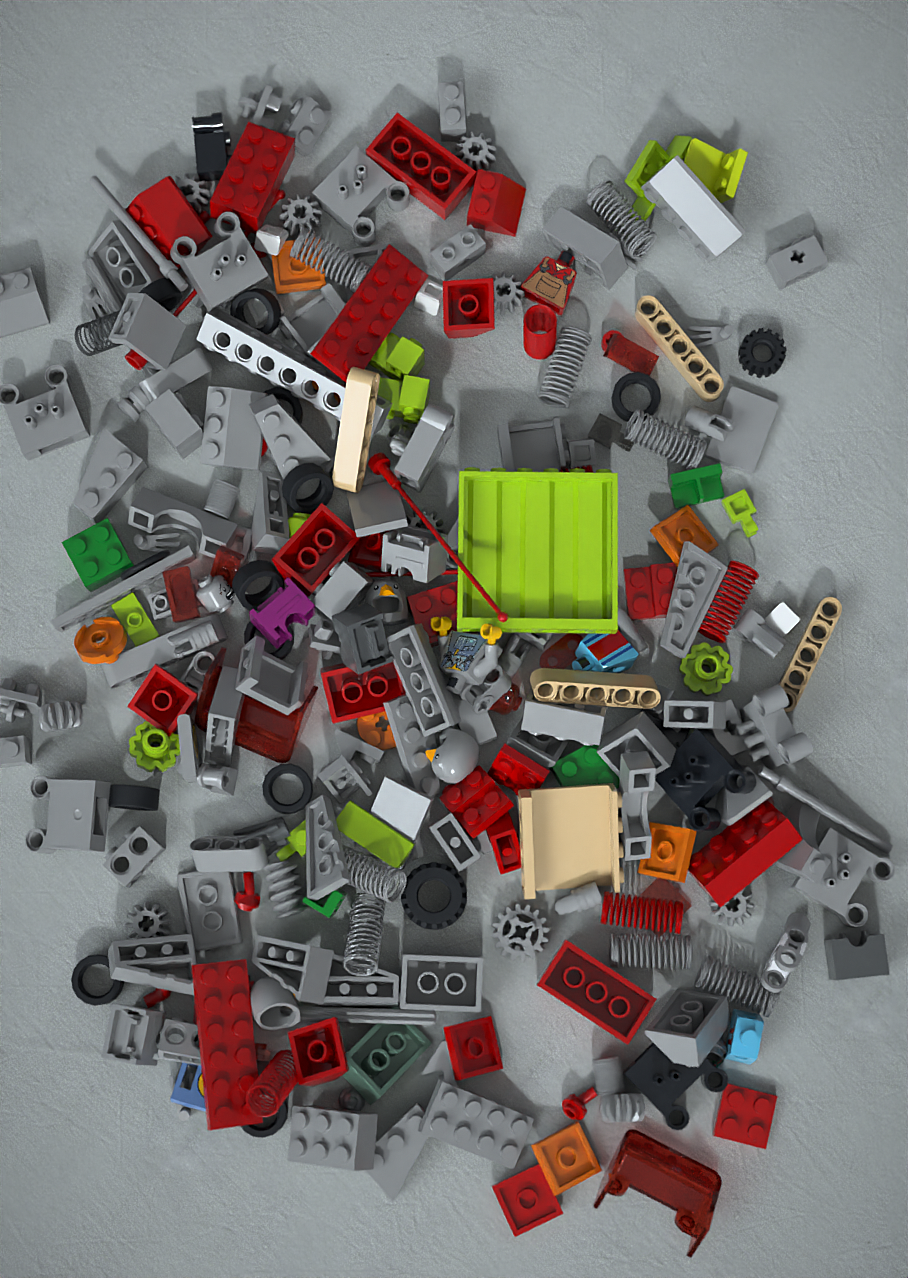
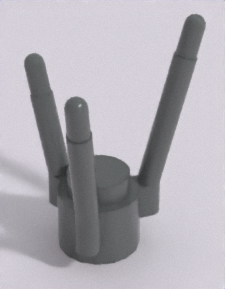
(275, 830)

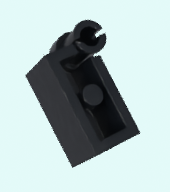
(211, 146)

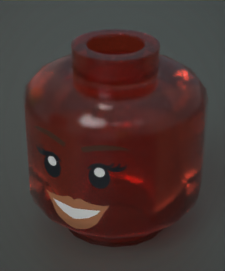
(508, 701)

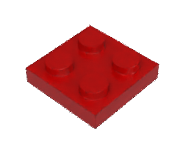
(516, 770)
(473, 1048)
(745, 1116)
(527, 1200)

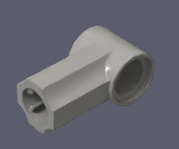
(753, 630)

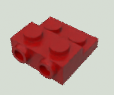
(649, 590)
(475, 801)

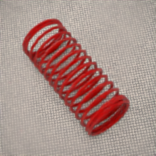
(539, 318)
(708, 629)
(609, 899)
(265, 1078)

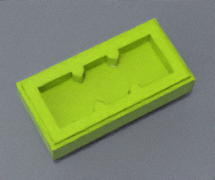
(135, 620)

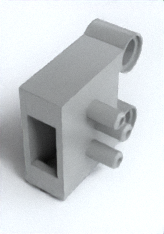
(355, 191)
(223, 269)
(45, 420)
(424, 447)
(772, 730)
(74, 816)
(843, 876)

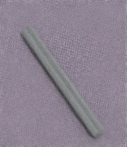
(107, 295)
(364, 1015)

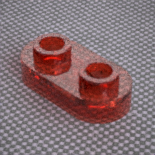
(561, 652)

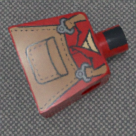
(551, 282)

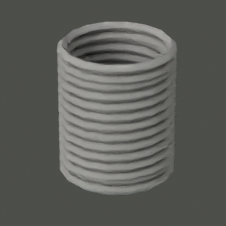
(221, 499)
(608, 1075)

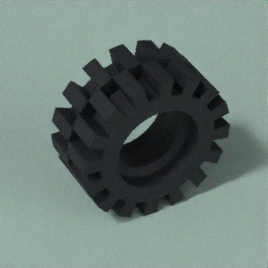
(762, 338)

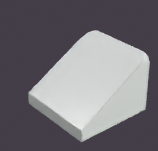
(270, 239)
(429, 297)
(259, 310)
(782, 619)

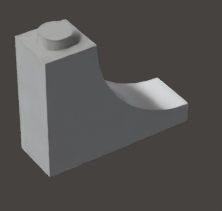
(223, 719)
(805, 857)

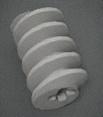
(285, 889)

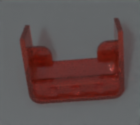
(259, 726)
(666, 1178)

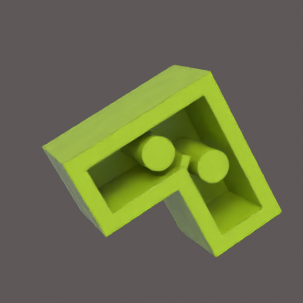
(399, 357)
(408, 397)

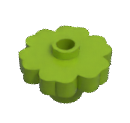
(696, 678)
(153, 757)

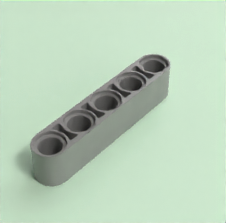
(141, 659)

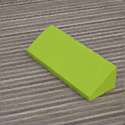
(374, 835)

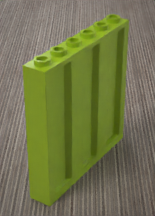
(539, 550)

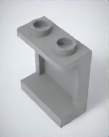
(312, 320)
(148, 330)
(533, 446)
(270, 678)

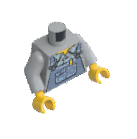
(466, 655)

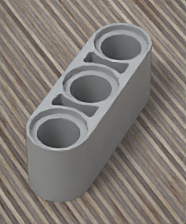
(177, 374)
(228, 854)

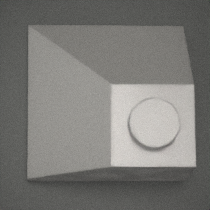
(540, 748)
(735, 806)

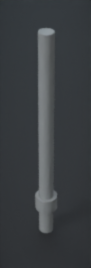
(167, 267)
(784, 784)

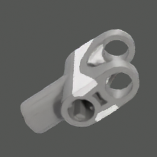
(787, 952)

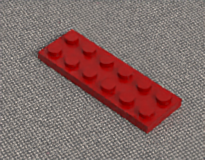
(370, 313)
(225, 1042)

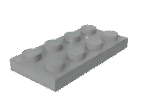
(475, 1124)

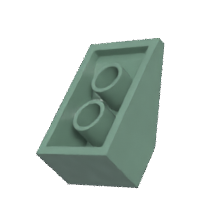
(383, 1057)

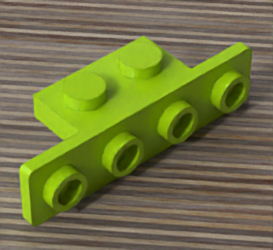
(648, 163)

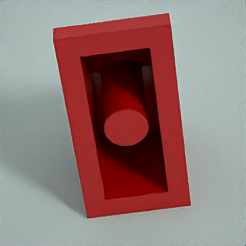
(505, 844)

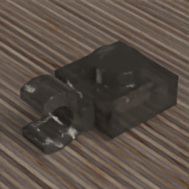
(607, 431)

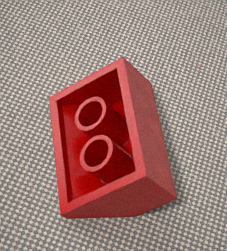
(166, 216)
(314, 549)
(362, 694)

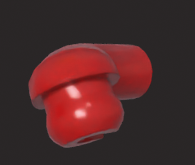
(156, 997)

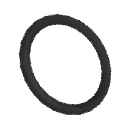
(144, 564)

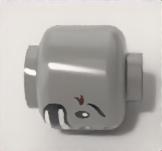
(215, 594)

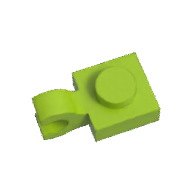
(740, 508)
(297, 843)

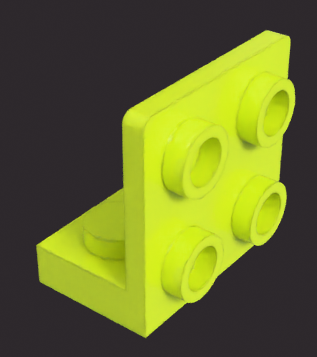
(716, 169)

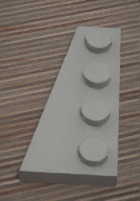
(691, 597)
(412, 745)
(324, 850)

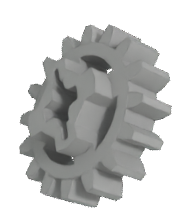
(526, 943)

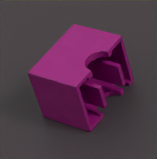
(280, 611)

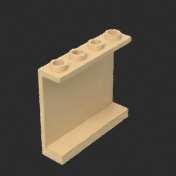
(570, 837)

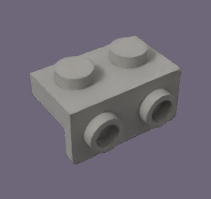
(305, 123)
(344, 779)

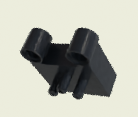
(698, 774)
(666, 1081)

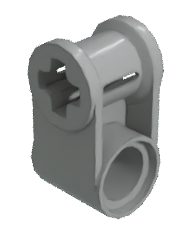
(194, 674)
(488, 691)
(217, 778)

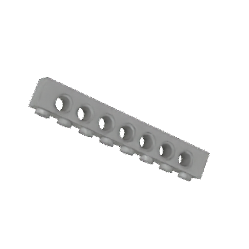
(263, 346)

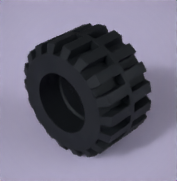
(456, 904)

